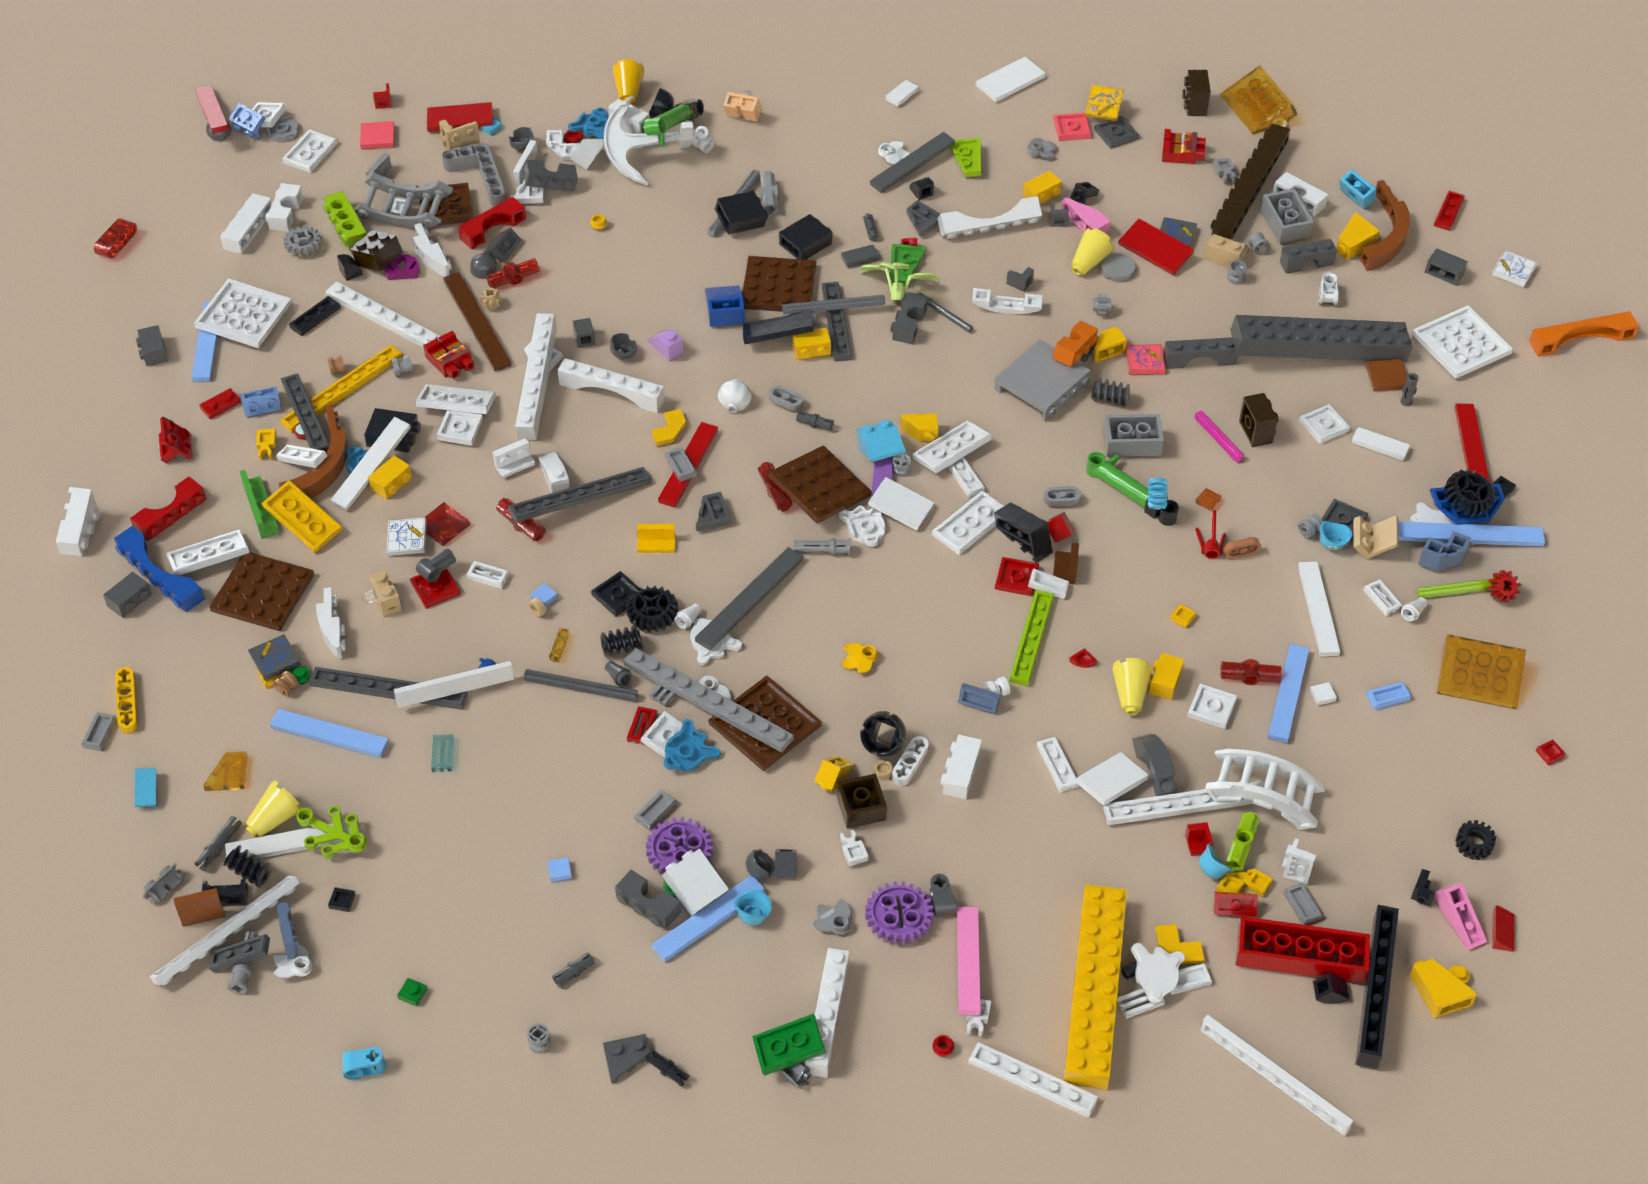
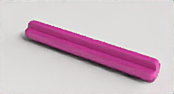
(1219, 436)

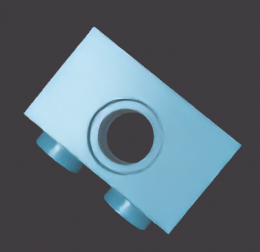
(1358, 189)

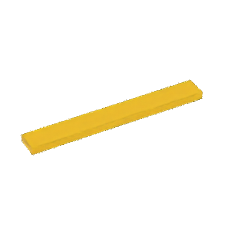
(347, 384)

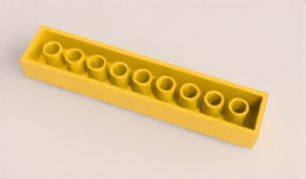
(1095, 987)

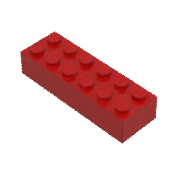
(1302, 949)

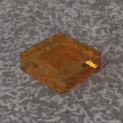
(1208, 499)

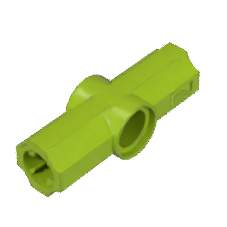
(1245, 832)

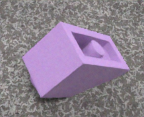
(668, 344)

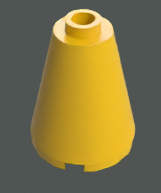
(628, 78)

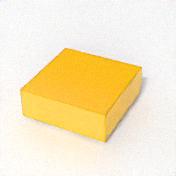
(1183, 616)

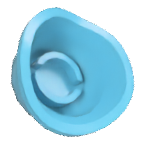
(1334, 535)
(1212, 865)
(753, 907)

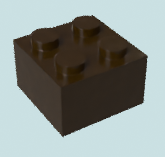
(1196, 92)
(376, 250)
(1258, 419)
(861, 800)

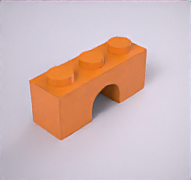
(1072, 349)

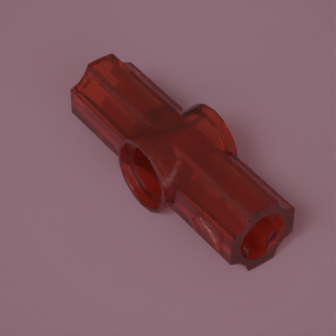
(513, 273)
(779, 497)
(529, 527)
(1250, 672)

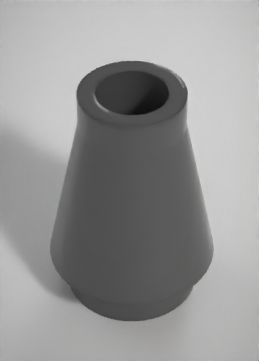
(619, 674)

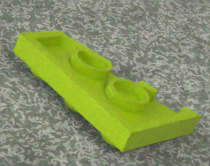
(968, 156)

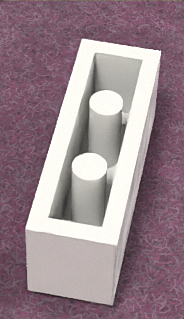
(961, 766)

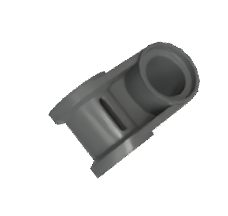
(941, 895)

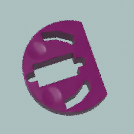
(411, 271)

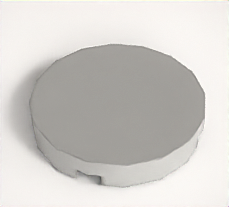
(283, 130)
(1117, 267)

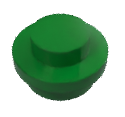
(302, 674)

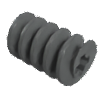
(1111, 391)

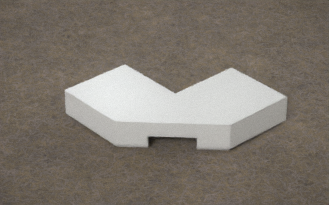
(555, 143)

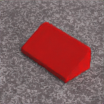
(1503, 929)

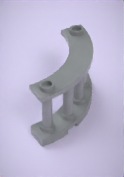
(433, 191)

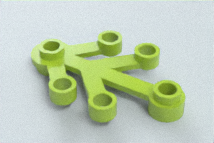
(333, 833)

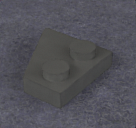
(922, 217)
(712, 512)
(625, 1055)

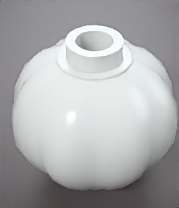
(734, 395)

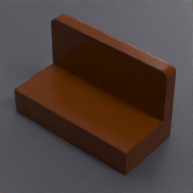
(1066, 564)

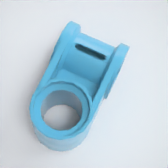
(362, 1062)

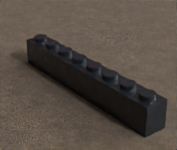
(1377, 987)

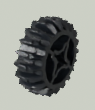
(1468, 496)
(652, 602)

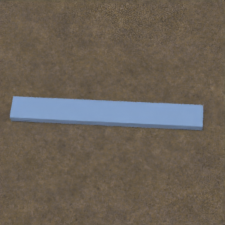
(1479, 533)

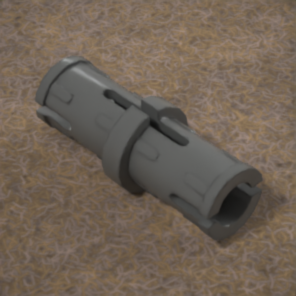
(1409, 389)
(814, 420)
(573, 969)

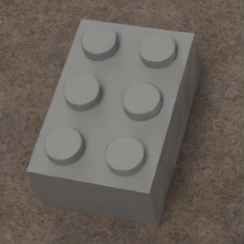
(1287, 215)
(1133, 435)

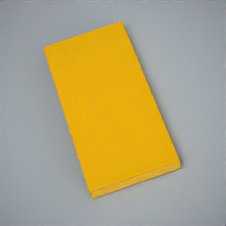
(301, 516)

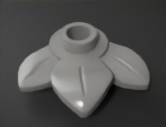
(1039, 147)
(831, 917)

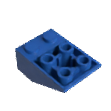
(725, 306)

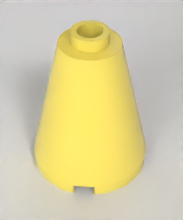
(1091, 250)
(1131, 683)
(272, 810)

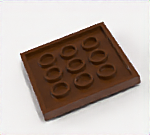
(776, 282)
(820, 484)
(262, 591)
(776, 706)

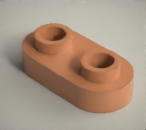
(1241, 548)

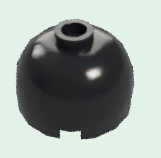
(663, 102)

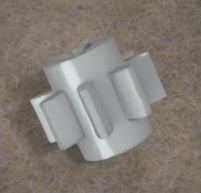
(1102, 304)

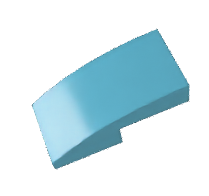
(145, 787)

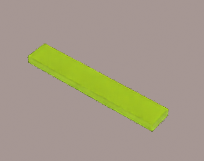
(1031, 638)

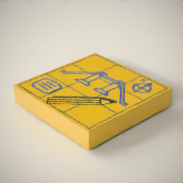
(1104, 102)

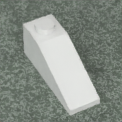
(554, 472)

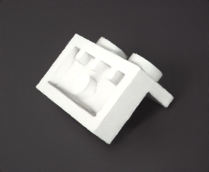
(513, 458)
(1298, 863)

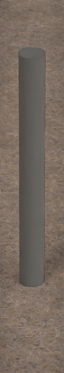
(949, 315)

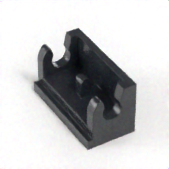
(230, 894)

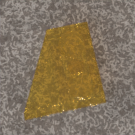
(228, 773)

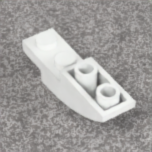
(430, 253)
(330, 623)

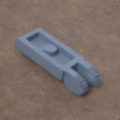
(287, 928)

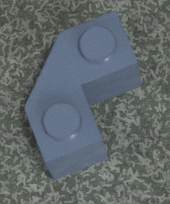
(1441, 556)

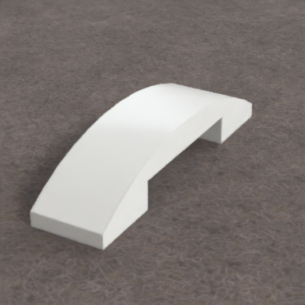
(1006, 305)

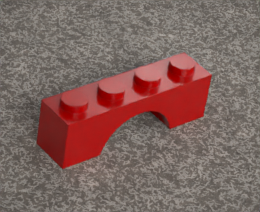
(506, 213)
(154, 521)

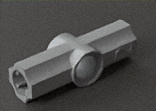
(769, 192)

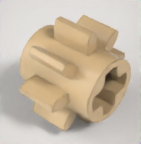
(491, 298)

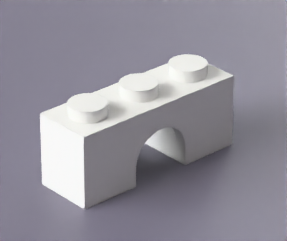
(1312, 197)
(280, 213)

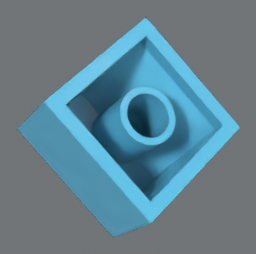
(880, 440)

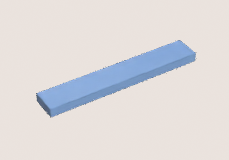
(204, 355)
(1288, 693)
(329, 733)
(703, 921)

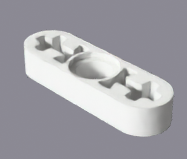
(910, 769)

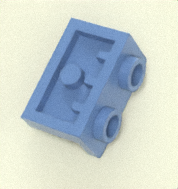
(247, 120)
(261, 401)

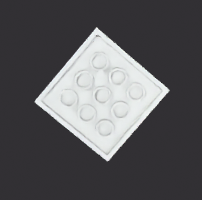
(243, 313)
(1462, 341)

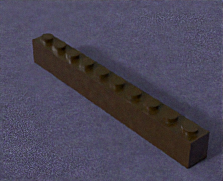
(1250, 181)

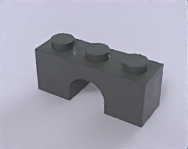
(538, 176)
(1295, 256)
(905, 326)
(658, 910)

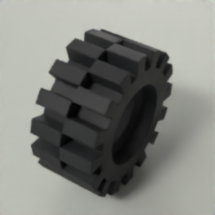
(1479, 831)

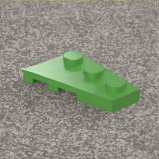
(908, 255)

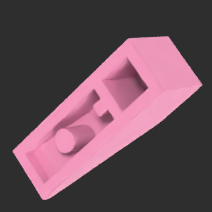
(1085, 216)
(1460, 914)

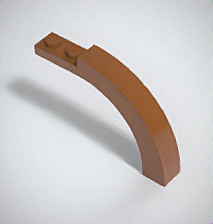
(1387, 249)
(329, 469)

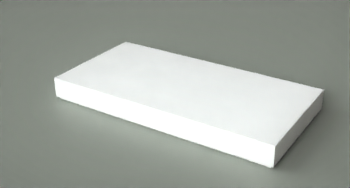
(1010, 79)
(455, 399)
(951, 446)
(968, 523)
(207, 553)

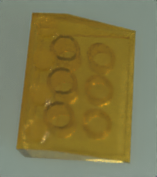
(1259, 101)
(1481, 671)

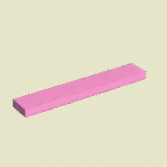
(968, 961)

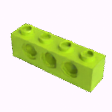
(344, 218)

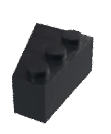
(1026, 529)

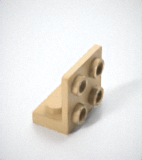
(459, 136)
(1376, 538)

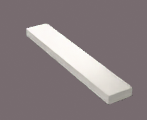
(370, 462)
(1318, 609)
(453, 684)
(282, 842)
(1033, 1080)

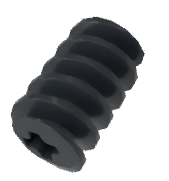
(620, 640)
(247, 866)

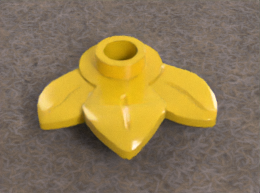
(858, 658)

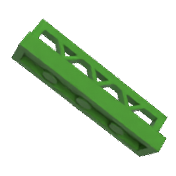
(256, 495)

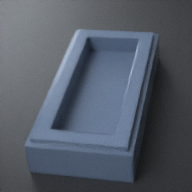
(979, 698)

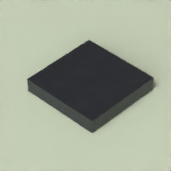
(615, 593)

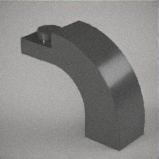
(1155, 755)

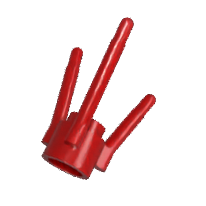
(1212, 548)

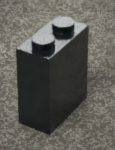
(741, 212)
(805, 237)
(380, 420)

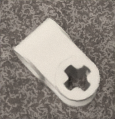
(1328, 289)

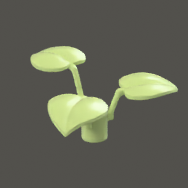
(898, 290)

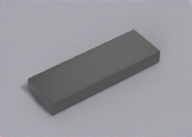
(239, 953)

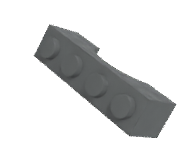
(1181, 352)

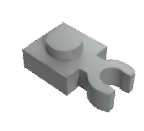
(1225, 168)

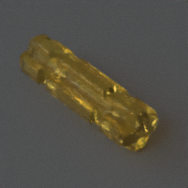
(559, 645)

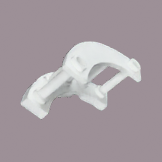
(1233, 791)

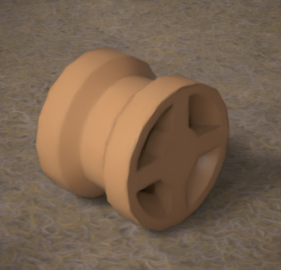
(336, 364)
(285, 683)

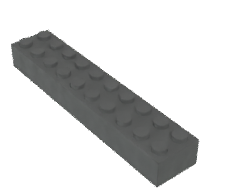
(1320, 338)

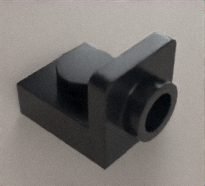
(1083, 191)
(1421, 890)

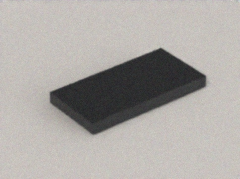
(778, 327)

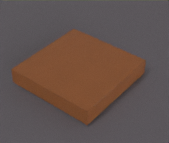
(1386, 374)
(199, 907)

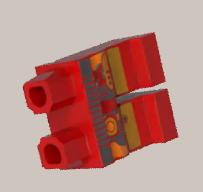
(1182, 147)
(448, 355)

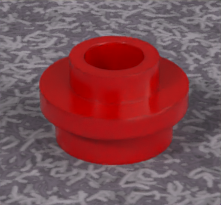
(943, 1040)

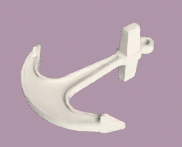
(619, 143)

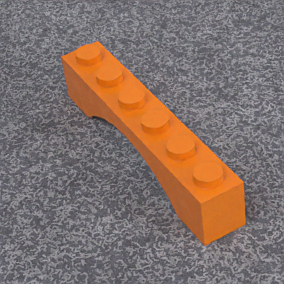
(1614, 326)

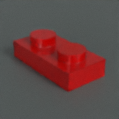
(220, 403)
(1235, 903)

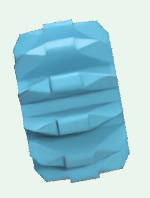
(1157, 493)

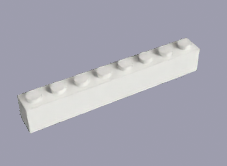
(536, 377)

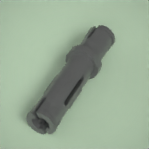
(213, 849)

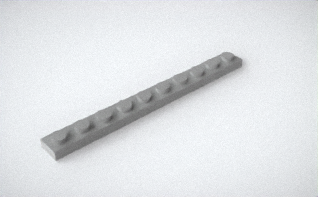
(708, 700)

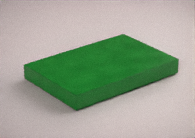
(789, 1044)

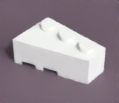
(79, 522)

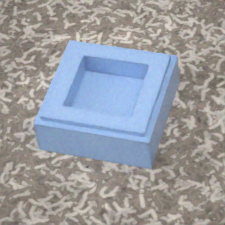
(544, 594)
(559, 869)

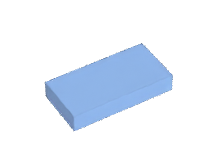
(1388, 695)

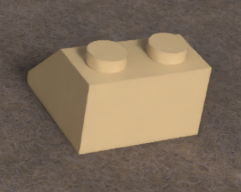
(1224, 251)

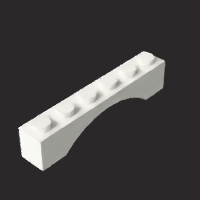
(956, 223)
(641, 392)
(828, 1006)

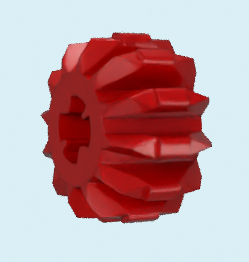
(1498, 584)

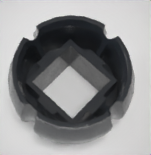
(871, 729)

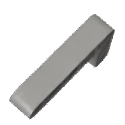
(477, 156)

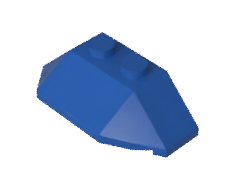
(1458, 517)

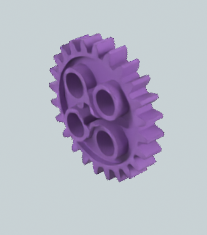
(677, 846)
(879, 914)

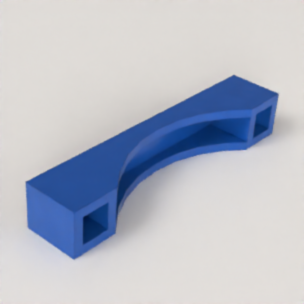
(182, 590)

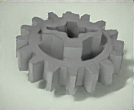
(301, 241)

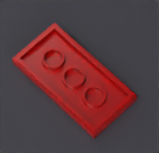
(460, 115)
(1156, 246)

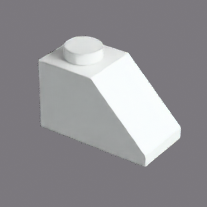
(586, 151)

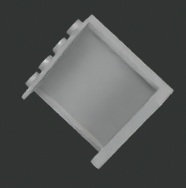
(1042, 379)

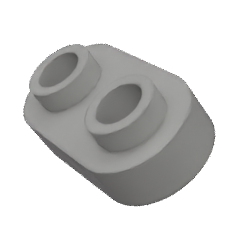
(786, 398)
(1062, 496)

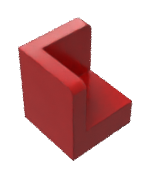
(383, 98)
(1060, 527)
(1198, 837)

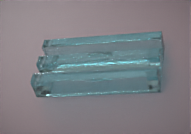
(442, 765)

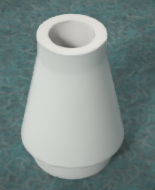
(1413, 609)
(686, 617)

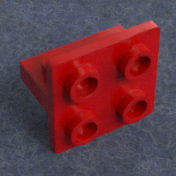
(174, 441)

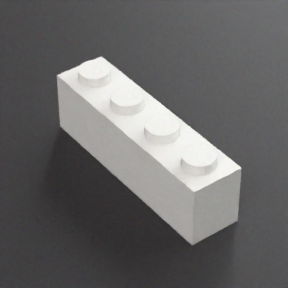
(246, 224)

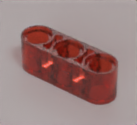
(115, 238)

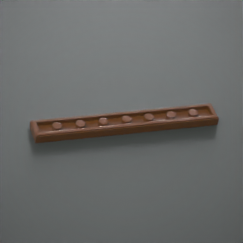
(477, 321)

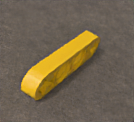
(129, 699)

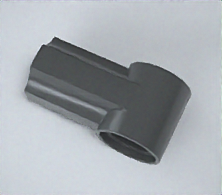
(432, 568)

